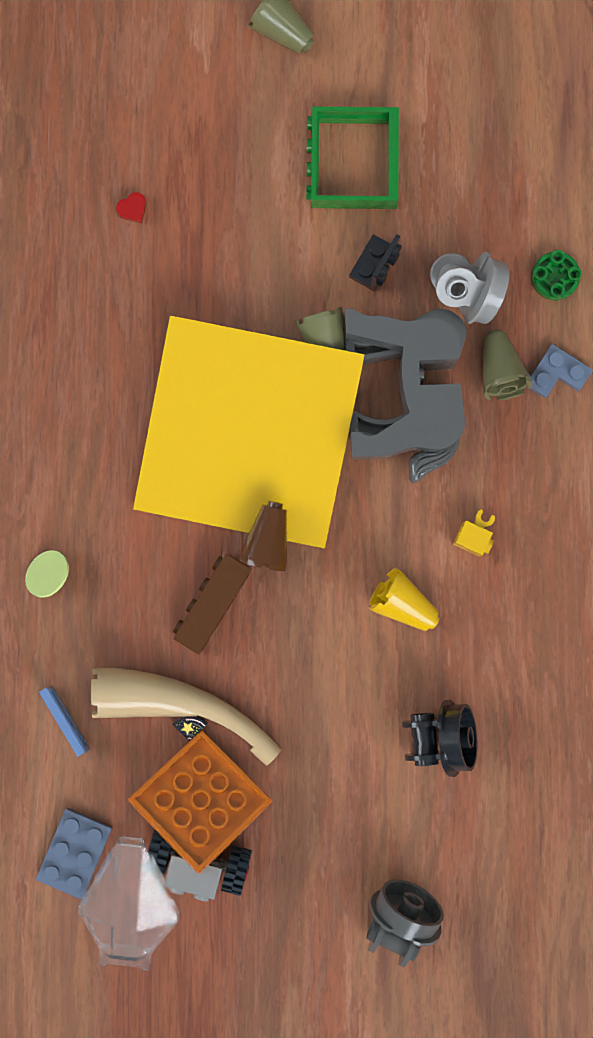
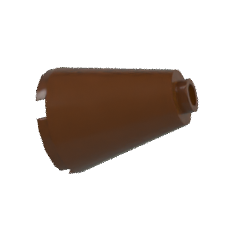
(267, 539)

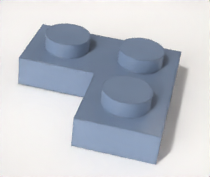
(558, 365)

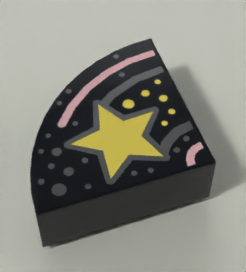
(189, 726)

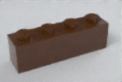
(212, 603)

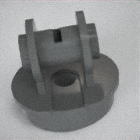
(404, 919)

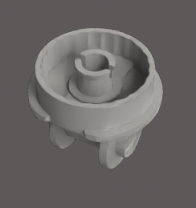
(472, 288)

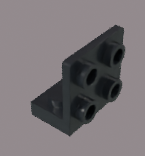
(374, 262)

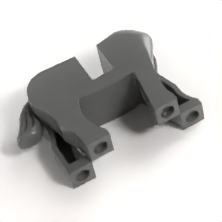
(431, 413)

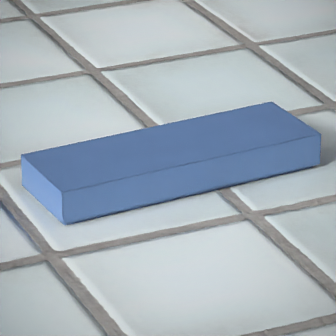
(64, 720)

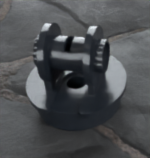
(456, 738)

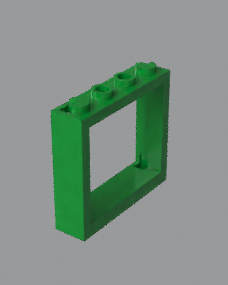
(354, 115)

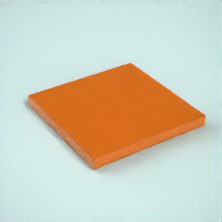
(200, 801)

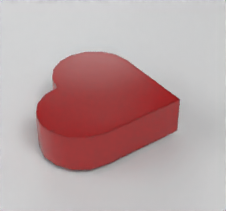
(132, 207)

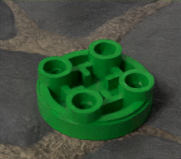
(556, 275)

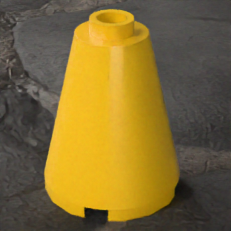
(403, 602)

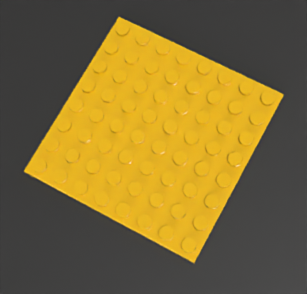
(247, 425)

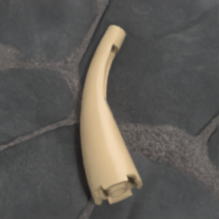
(145, 694)

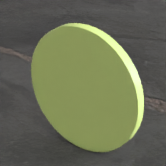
(47, 573)

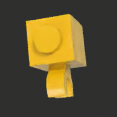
(474, 536)

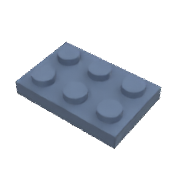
(74, 853)

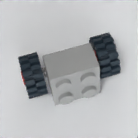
(204, 886)

